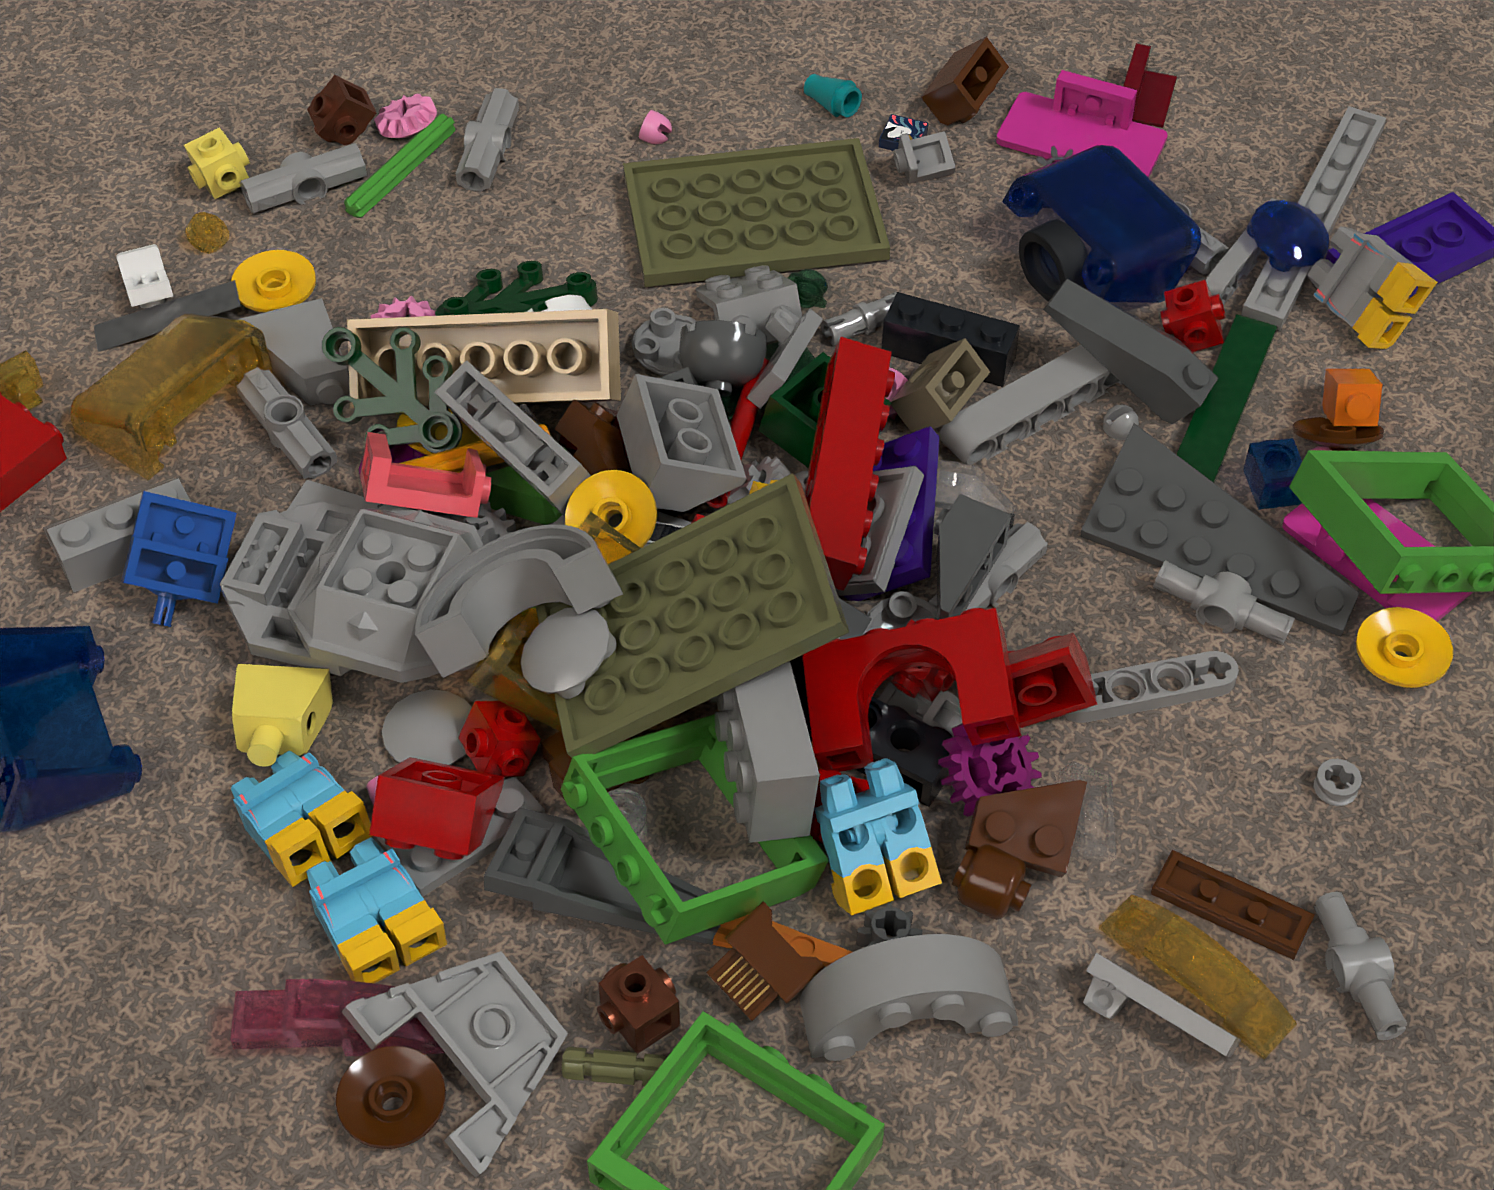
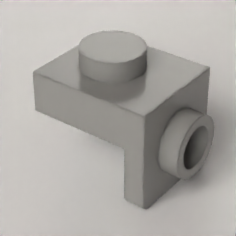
(924, 157)

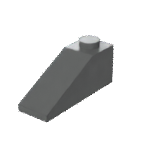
(967, 548)

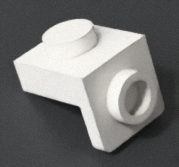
(144, 276)

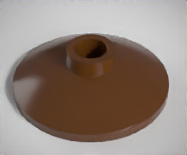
(1337, 438)
(384, 1075)

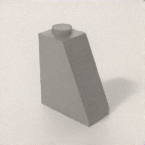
(296, 352)

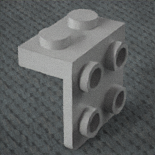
(750, 298)

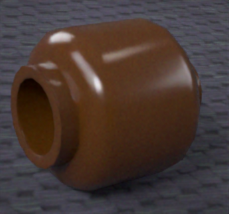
(991, 881)

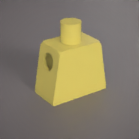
(279, 709)

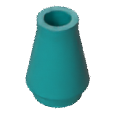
(834, 94)

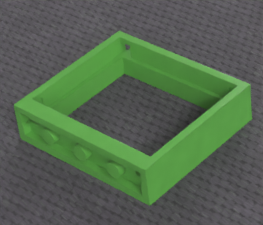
(1334, 490)
(633, 865)
(759, 1064)

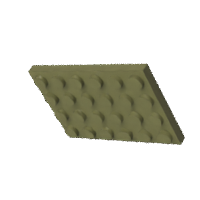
(753, 210)
(705, 615)

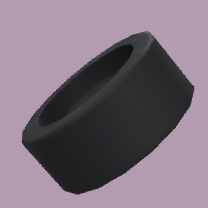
(1051, 256)

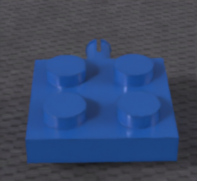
(178, 551)

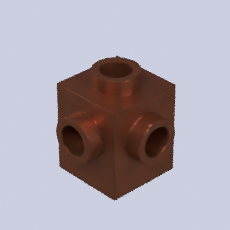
(341, 111)
(638, 1003)

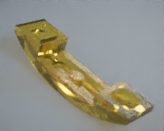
(1204, 970)

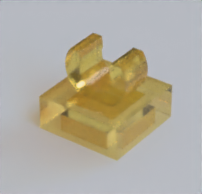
(20, 380)

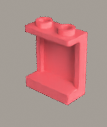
(421, 486)

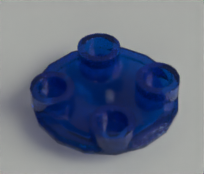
(1288, 234)

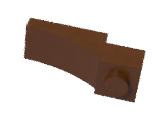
(595, 437)

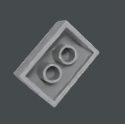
(679, 442)
(97, 541)

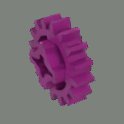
(986, 767)

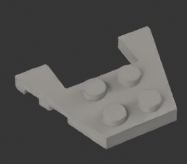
(490, 1031)

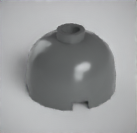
(722, 354)

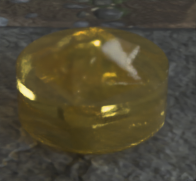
(207, 232)

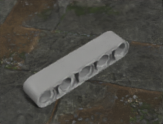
(1026, 405)

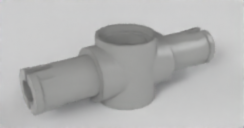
(1224, 602)
(1360, 965)

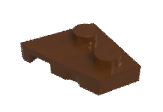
(1031, 824)

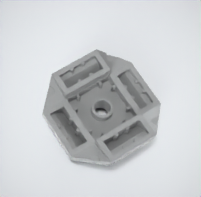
(269, 573)
(369, 587)

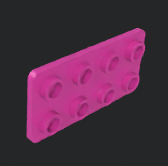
(1080, 117)
(1312, 535)

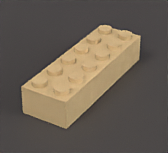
(521, 353)

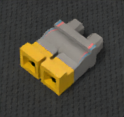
(1370, 286)

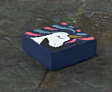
(900, 125)

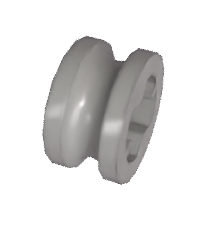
(1327, 790)

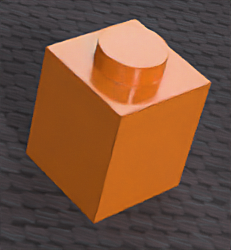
(1352, 397)

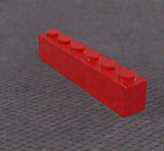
(846, 452)

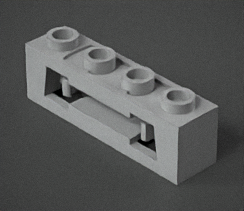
(512, 435)

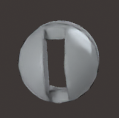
(1124, 420)

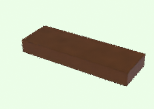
(1232, 904)

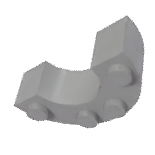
(504, 580)
(902, 983)

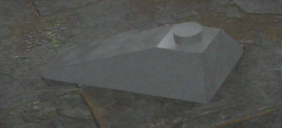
(1137, 353)

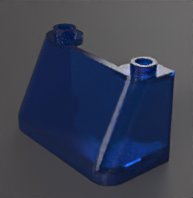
(1133, 227)
(53, 730)

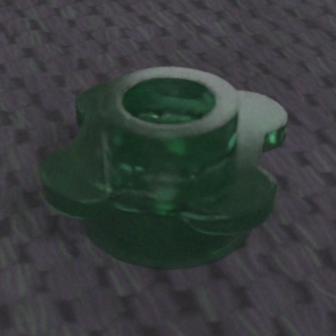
(810, 287)

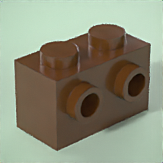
(965, 82)

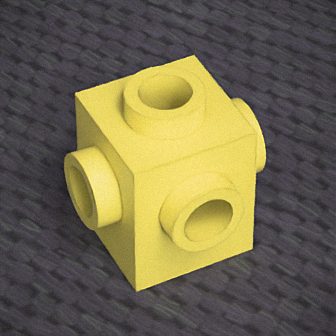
(217, 163)

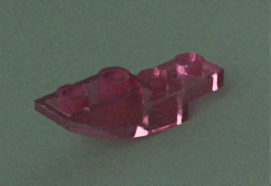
(312, 1016)

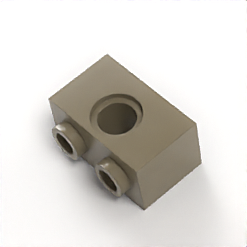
(940, 386)

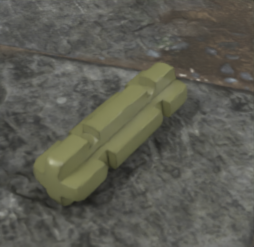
(609, 1065)

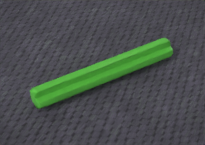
(399, 166)

